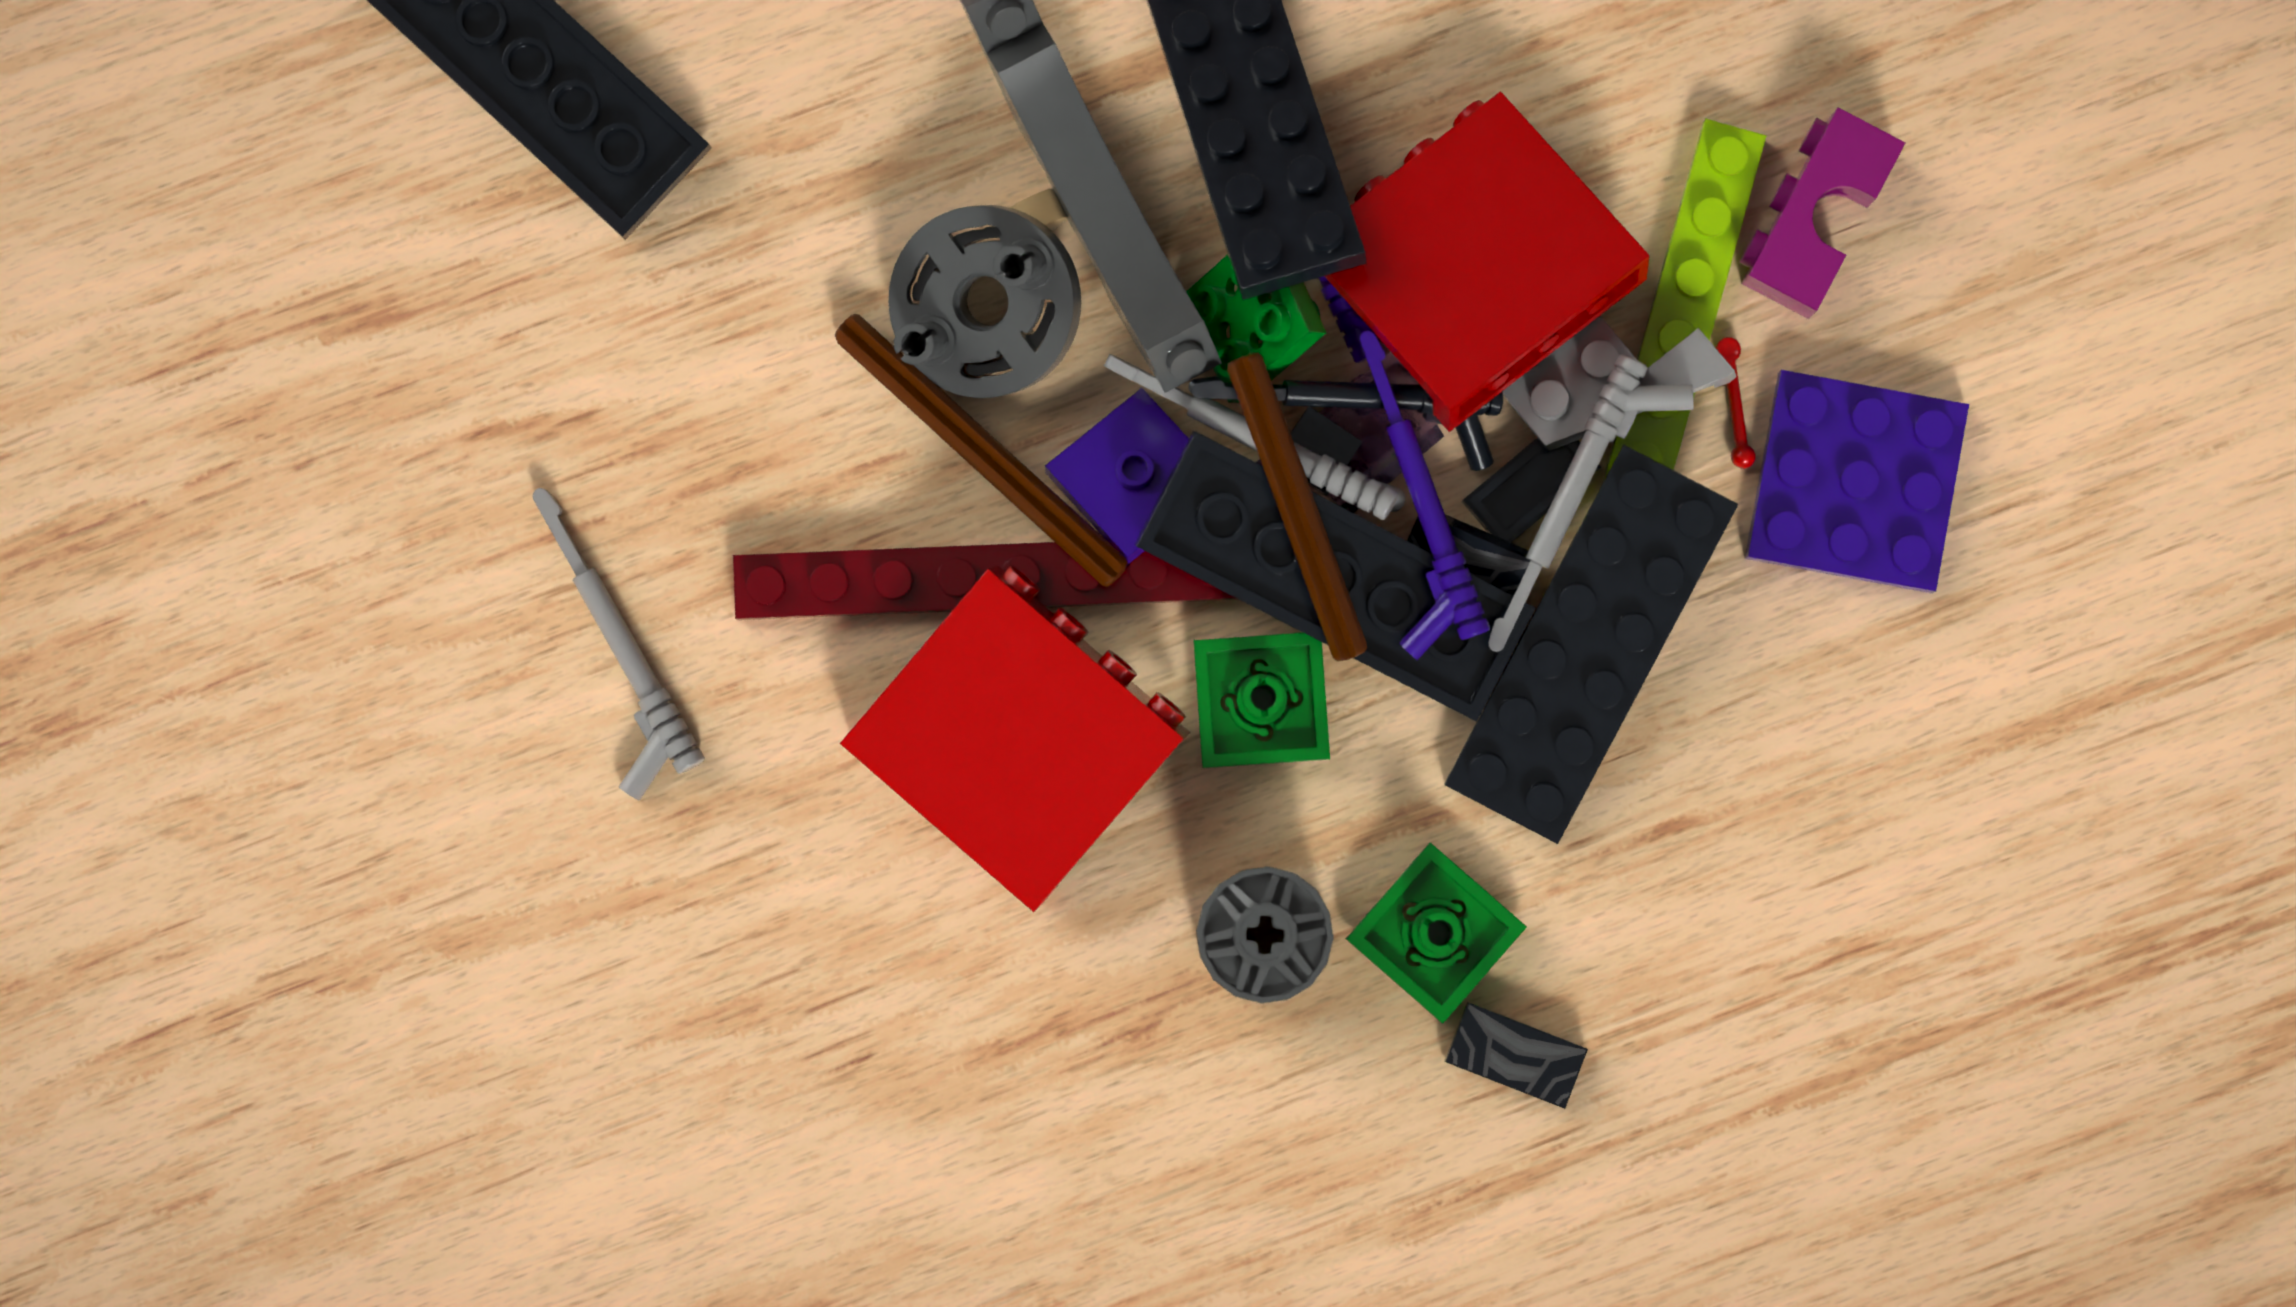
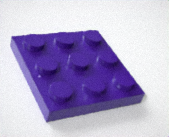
(1857, 481)

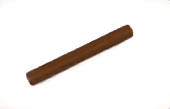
(1297, 506)

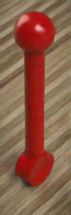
(1742, 455)

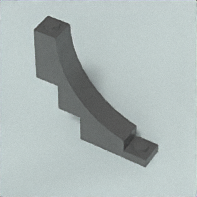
(1092, 190)

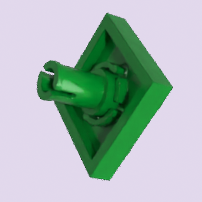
(1282, 318)
(1292, 663)
(1484, 930)

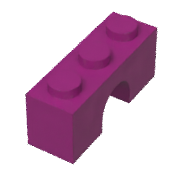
(1843, 160)

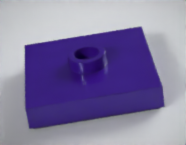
(1120, 469)

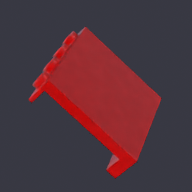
(1484, 258)
(1016, 735)

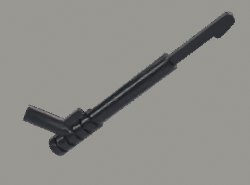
(1366, 396)

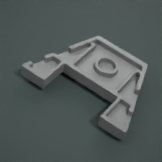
(1564, 387)

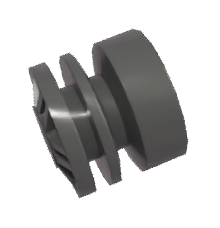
(1238, 906)

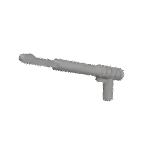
(1610, 418)
(1321, 470)
(658, 717)

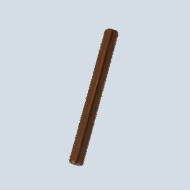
(981, 450)

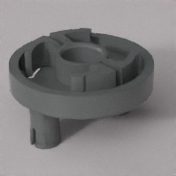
(941, 330)

